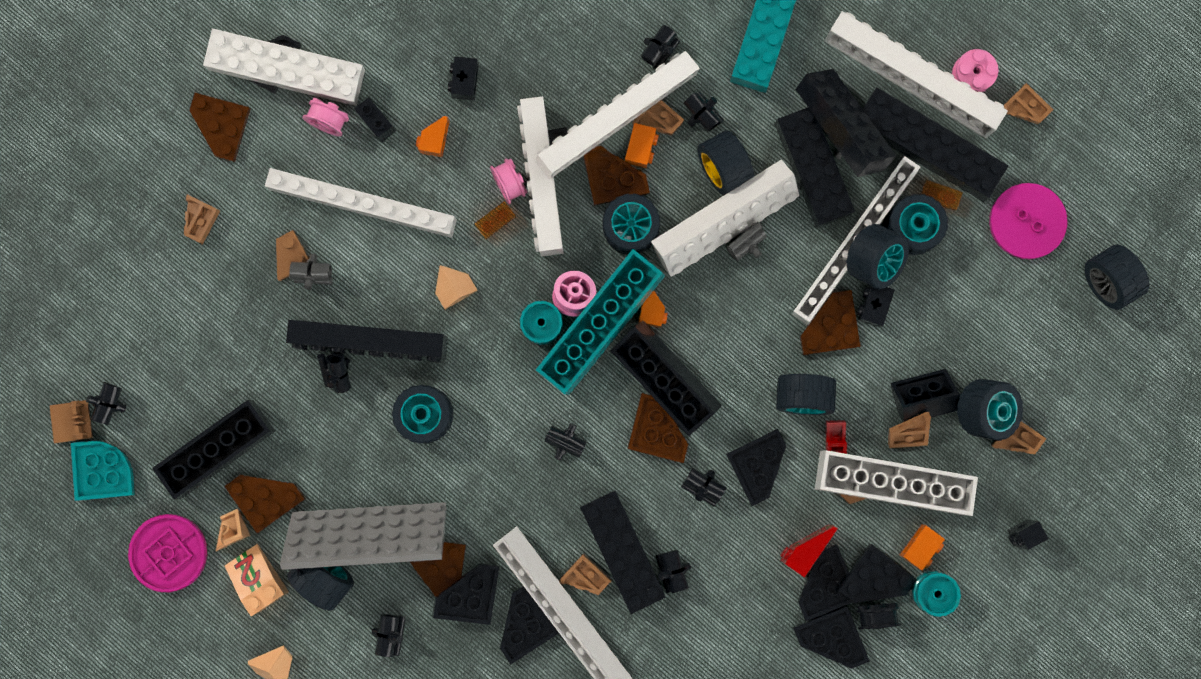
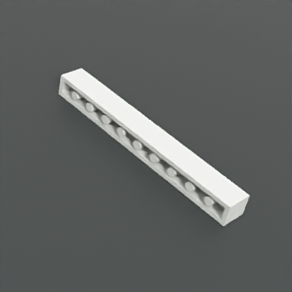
(616, 115)
(360, 202)
(837, 265)
(559, 607)

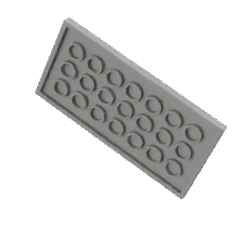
(364, 536)

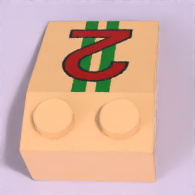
(255, 580)

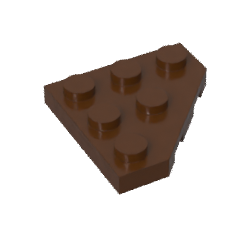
(220, 124)
(612, 176)
(832, 326)
(656, 432)
(263, 499)
(442, 573)

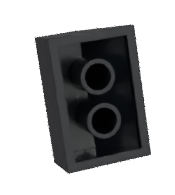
(925, 393)

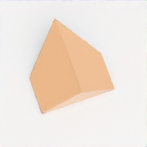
(453, 286)
(231, 529)
(272, 664)

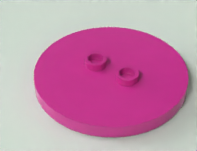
(1028, 221)
(167, 553)

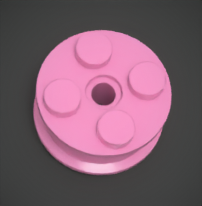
(979, 62)
(326, 117)
(508, 180)
(573, 292)

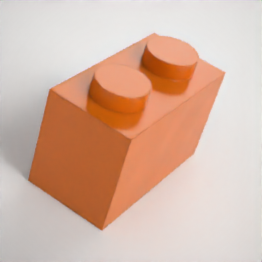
(640, 145)
(922, 547)

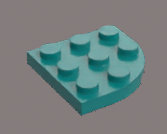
(100, 471)

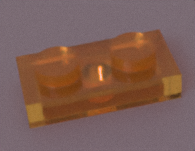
(946, 196)
(495, 220)

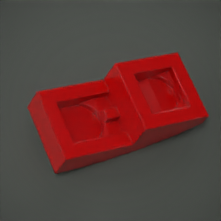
(836, 436)

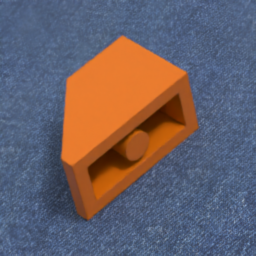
(434, 138)
(653, 311)

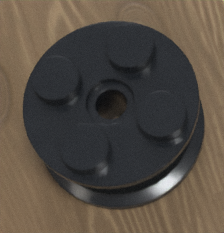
(878, 616)

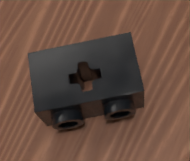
(467, 88)
(375, 119)
(877, 315)
(1027, 534)

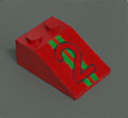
(805, 552)

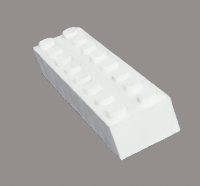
(284, 67)
(544, 201)
(726, 218)
(896, 483)

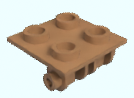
(71, 421)

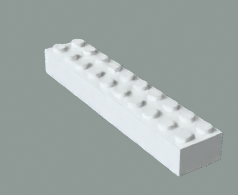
(915, 75)

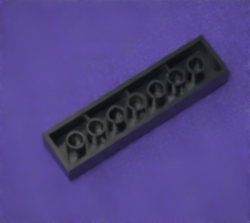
(934, 146)
(367, 339)

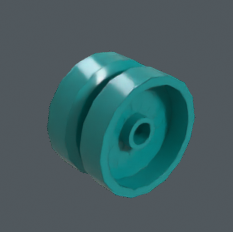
(530, 326)
(947, 598)

